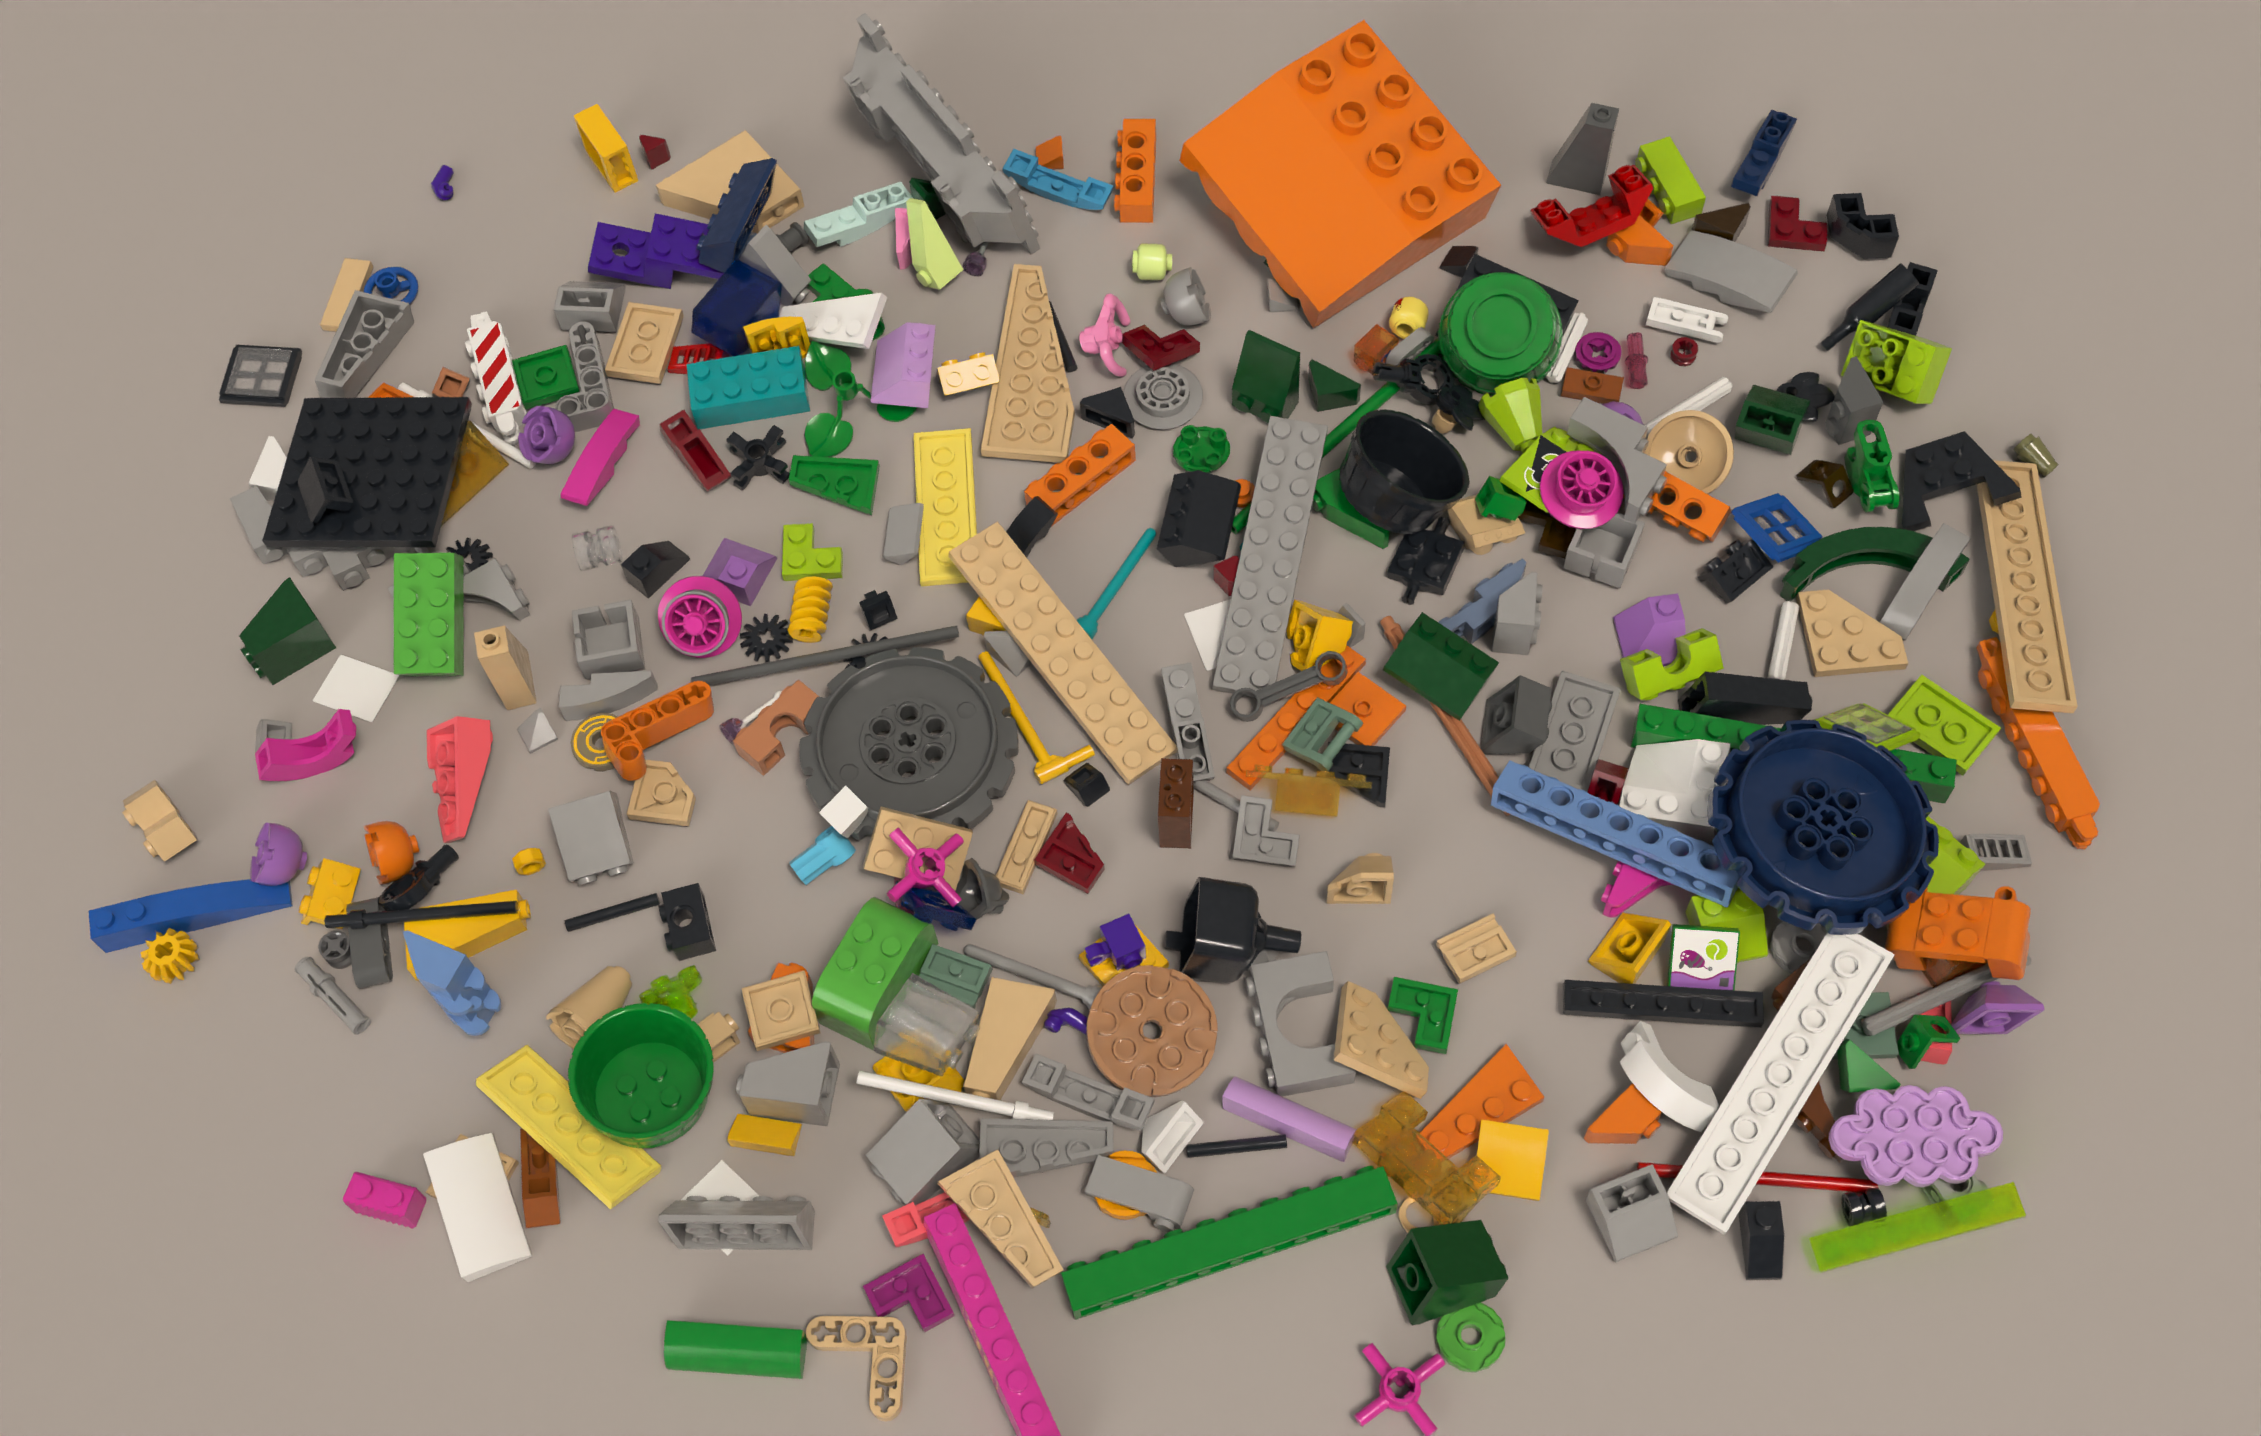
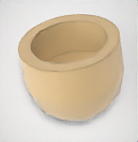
(1443, 422)

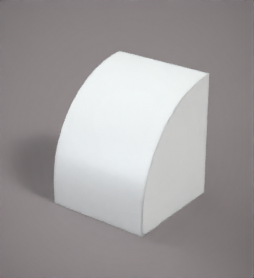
(845, 812)

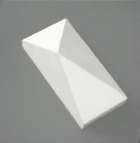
(1168, 1134)

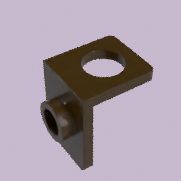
(1827, 474)

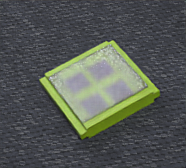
(1874, 724)

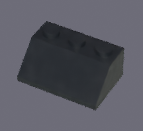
(1198, 518)

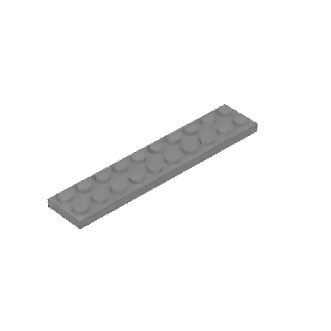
(1270, 555)

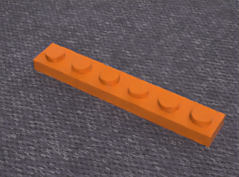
(1267, 745)

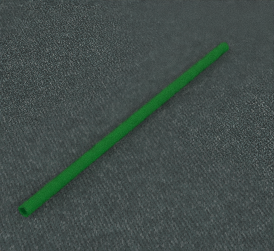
(1346, 427)

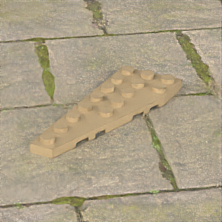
(1032, 403)

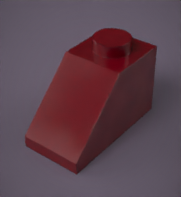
(1607, 781)

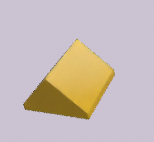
(1630, 947)

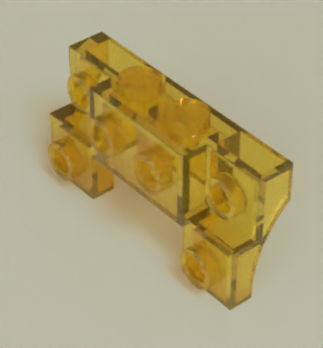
(1419, 1166)

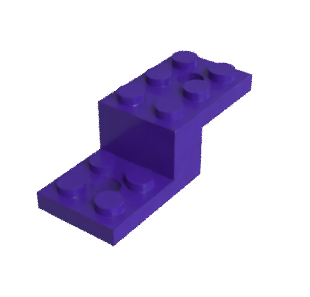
(650, 254)

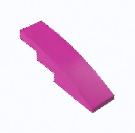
(598, 458)

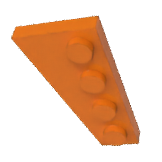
(1495, 1094)

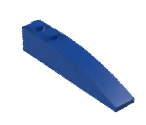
(183, 910)

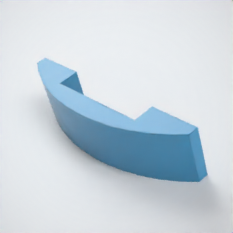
(1055, 185)

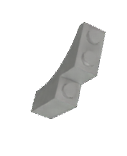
(1624, 446)
(493, 586)

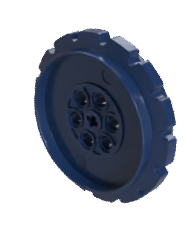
(1809, 883)

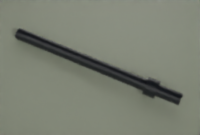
(360, 918)

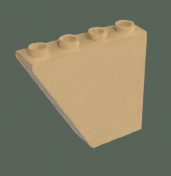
(701, 183)

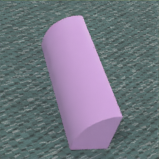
(1288, 1118)

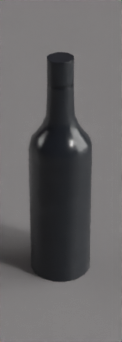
(1874, 303)

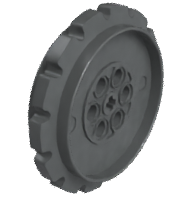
(942, 697)

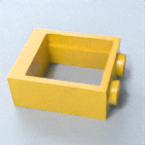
(606, 148)

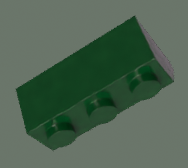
(1440, 666)

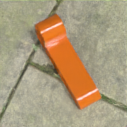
(653, 722)

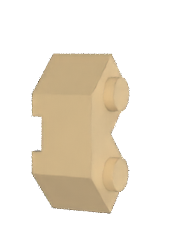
(159, 820)

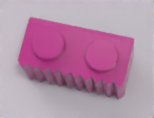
(384, 1199)

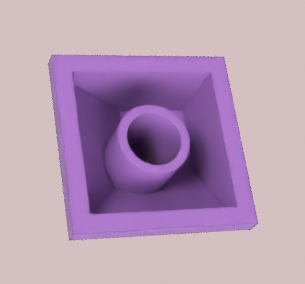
(740, 569)
(1651, 626)
(1996, 1010)

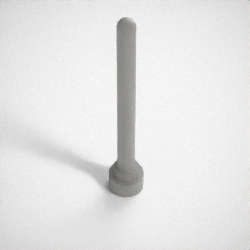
(1087, 994)

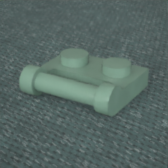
(1315, 729)

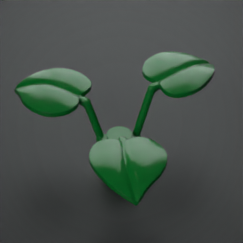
(832, 367)

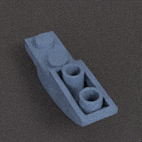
(1479, 616)

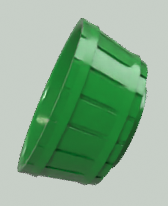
(1499, 331)
(642, 1074)

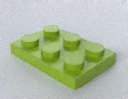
(1945, 723)

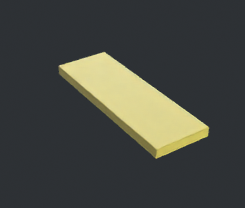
(948, 493)
(544, 1108)

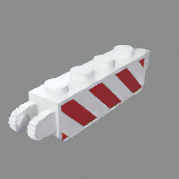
(497, 376)

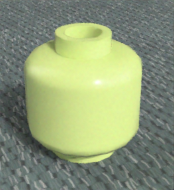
(1151, 261)

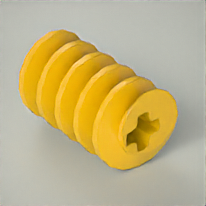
(810, 609)

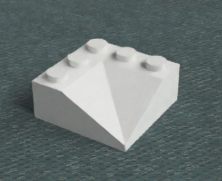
(1673, 784)

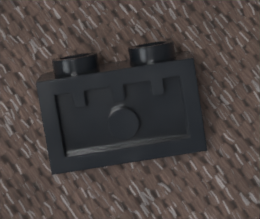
(1736, 569)

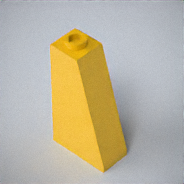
(476, 933)

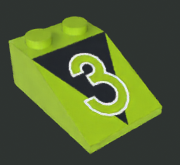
(1527, 470)

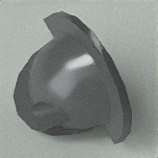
(980, 891)

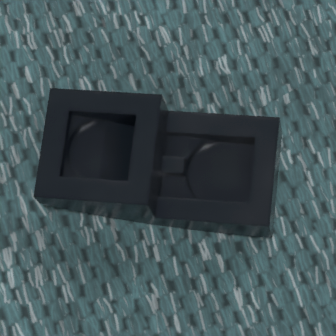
(1031, 524)

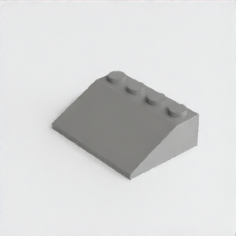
(740, 1224)

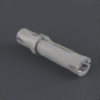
(324, 985)

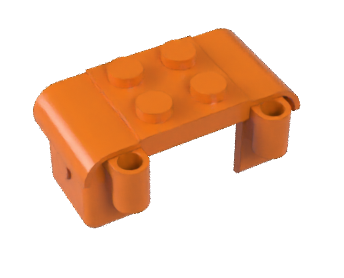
(1963, 931)

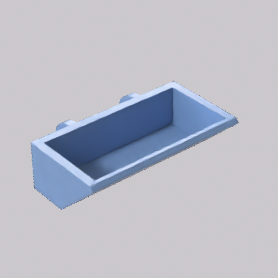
(453, 983)

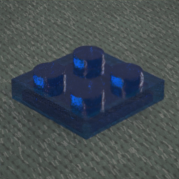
(932, 906)

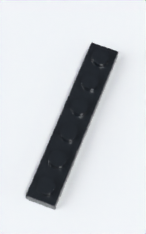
(1663, 1003)

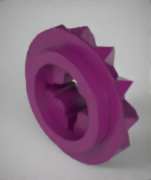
(1595, 342)

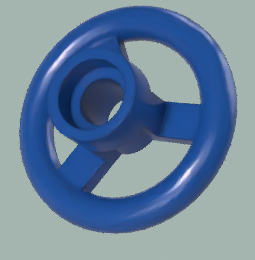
(389, 284)

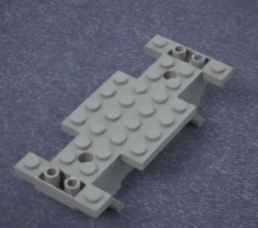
(903, 106)

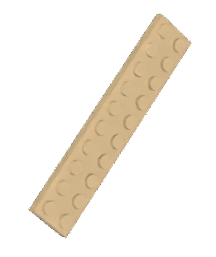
(2027, 596)
(1063, 653)

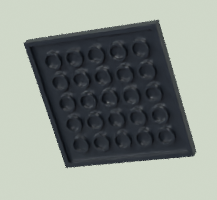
(395, 464)

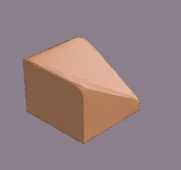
(450, 384)

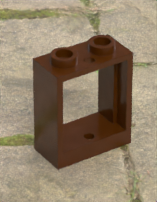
(1176, 803)

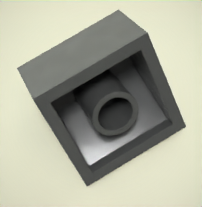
(1853, 403)
(1517, 718)

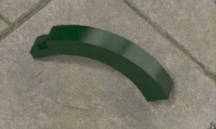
(1861, 546)

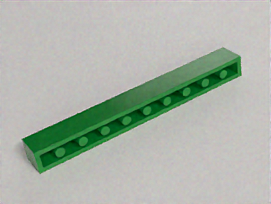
(1664, 725)
(1228, 1242)

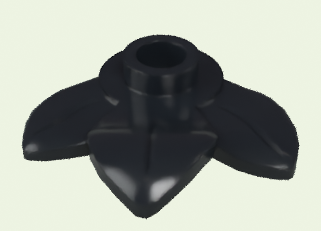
(1806, 386)
(1459, 403)

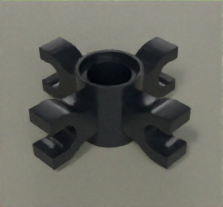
(758, 448)

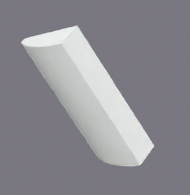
(477, 1206)

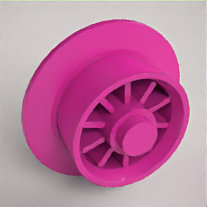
(1581, 489)

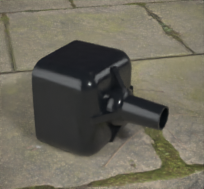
(1225, 932)

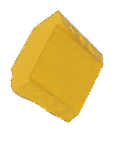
(892, 1068)

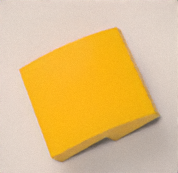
(777, 334)
(1515, 1155)

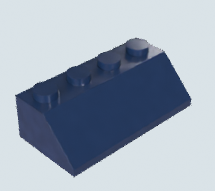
(737, 214)

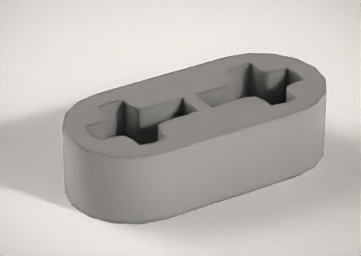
(1410, 346)

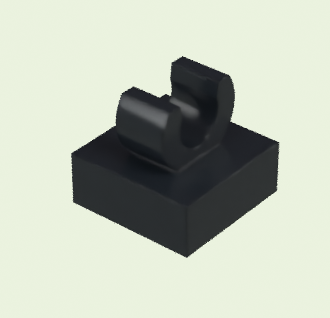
(877, 609)

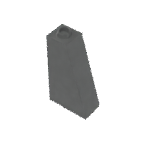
(1586, 152)

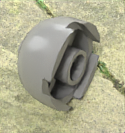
(1185, 298)

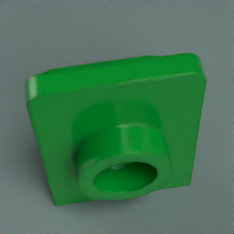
(1920, 1035)

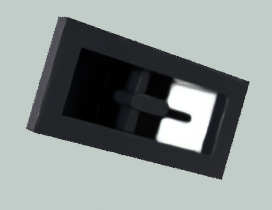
(1109, 408)

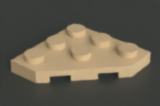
(1845, 638)
(1375, 1043)

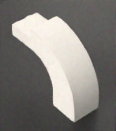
(1663, 1084)

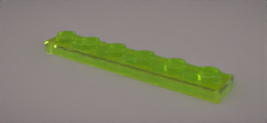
(1917, 1227)

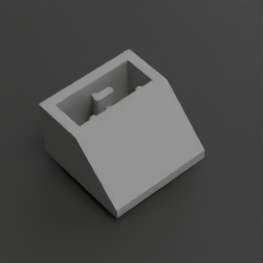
(589, 302)
(1518, 617)
(1633, 1213)

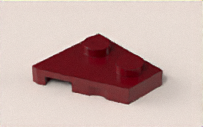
(1070, 857)

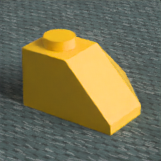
(1316, 632)

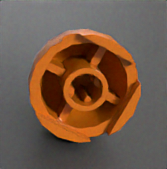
(390, 850)

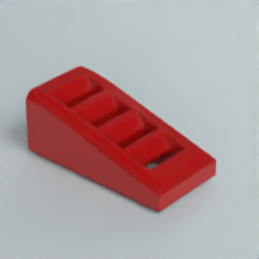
(697, 351)

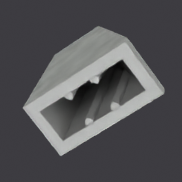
(771, 257)

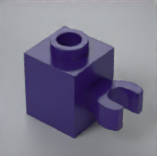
(1120, 943)

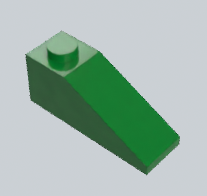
(1336, 508)

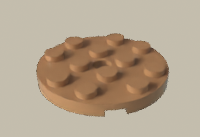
(1147, 1064)

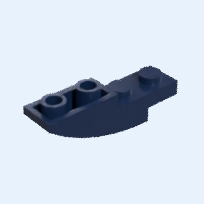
(1764, 153)

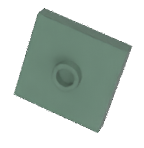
(1878, 1045)

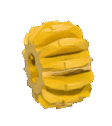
(169, 955)

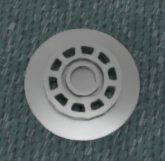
(1163, 390)

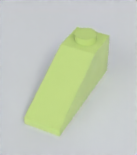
(929, 248)

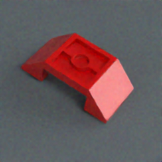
(1603, 217)

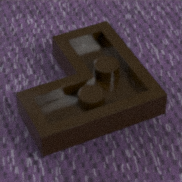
(1555, 536)

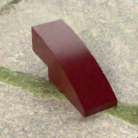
(694, 450)

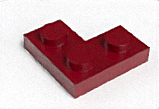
(1789, 232)
(1158, 351)

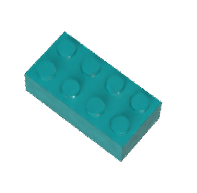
(748, 387)

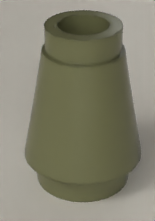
(2034, 451)

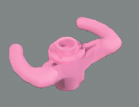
(1105, 334)

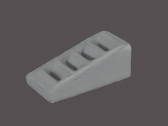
(1985, 841)

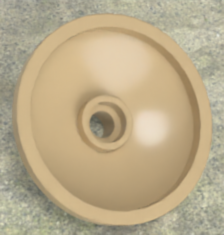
(1696, 433)

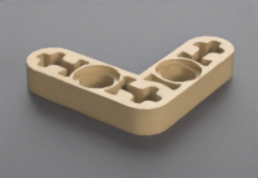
(881, 1351)

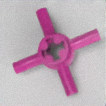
(935, 862)
(1400, 1376)

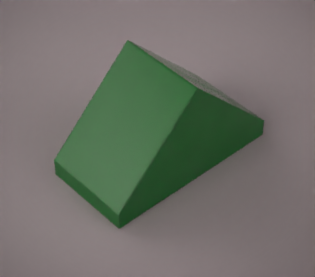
(1861, 1072)

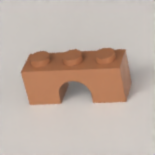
(758, 741)

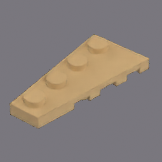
(999, 1210)

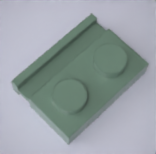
(956, 974)

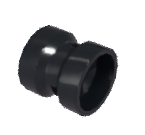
(1863, 1207)

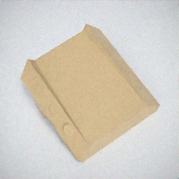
(1481, 531)

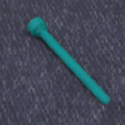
(1089, 621)

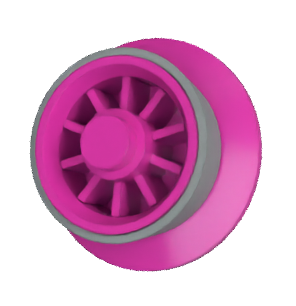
(699, 616)

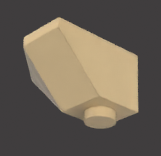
(1363, 882)

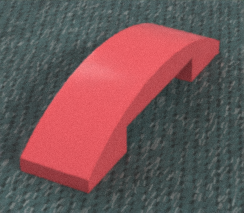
(907, 1222)

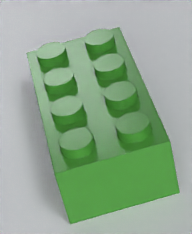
(428, 614)

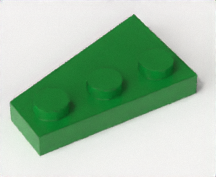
(837, 479)

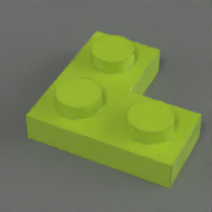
(803, 560)

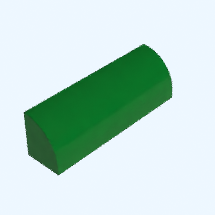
(735, 1349)

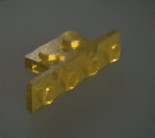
(1308, 793)

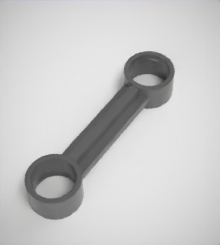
(1288, 686)

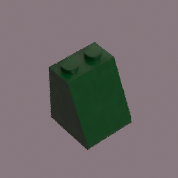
(284, 635)
(1445, 1269)

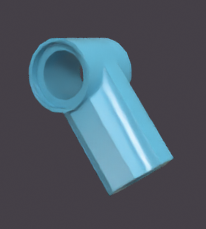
(828, 850)

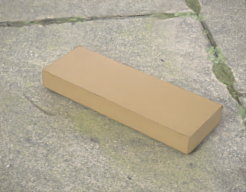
(351, 277)
(1025, 845)

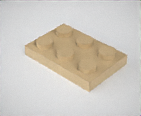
(644, 343)
(888, 859)

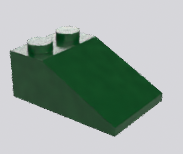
(1266, 378)

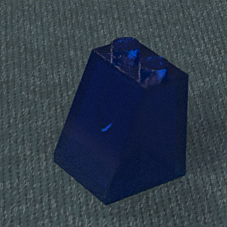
(734, 301)

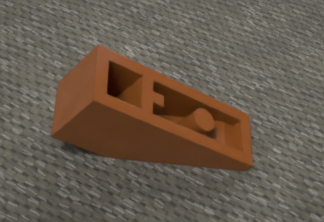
(539, 1184)

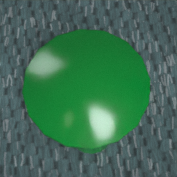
(1201, 448)

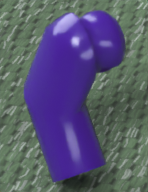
(440, 183)
(1064, 1017)

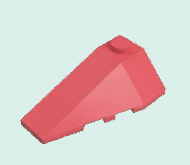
(459, 757)

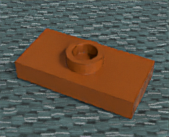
(1592, 385)

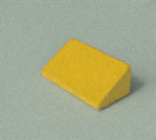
(764, 1134)

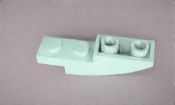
(865, 216)

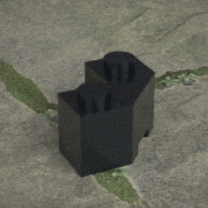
(1861, 233)

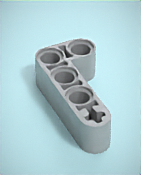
(594, 402)

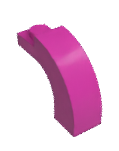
(308, 755)

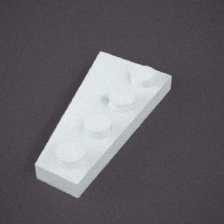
(841, 320)

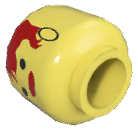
(1408, 316)

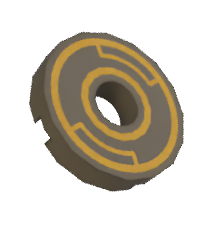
(584, 741)

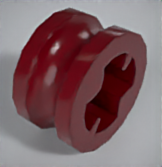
(1686, 344)

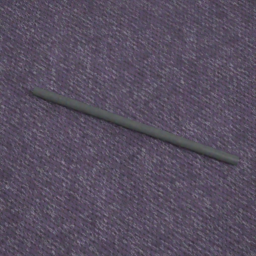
(828, 656)

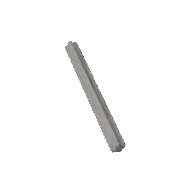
(1928, 1000)

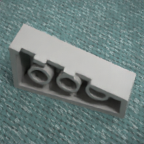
(362, 343)

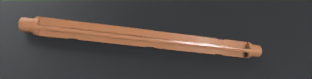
(1455, 727)

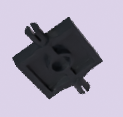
(1426, 561)

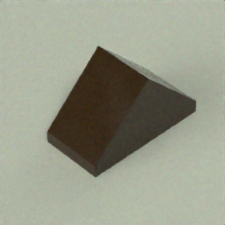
(1723, 222)

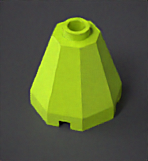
(1515, 412)

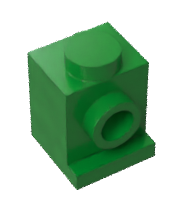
(1499, 500)

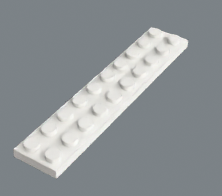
(1778, 1079)

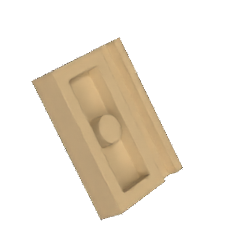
(1476, 948)

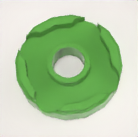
(1465, 1356)

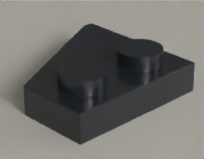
(1364, 761)

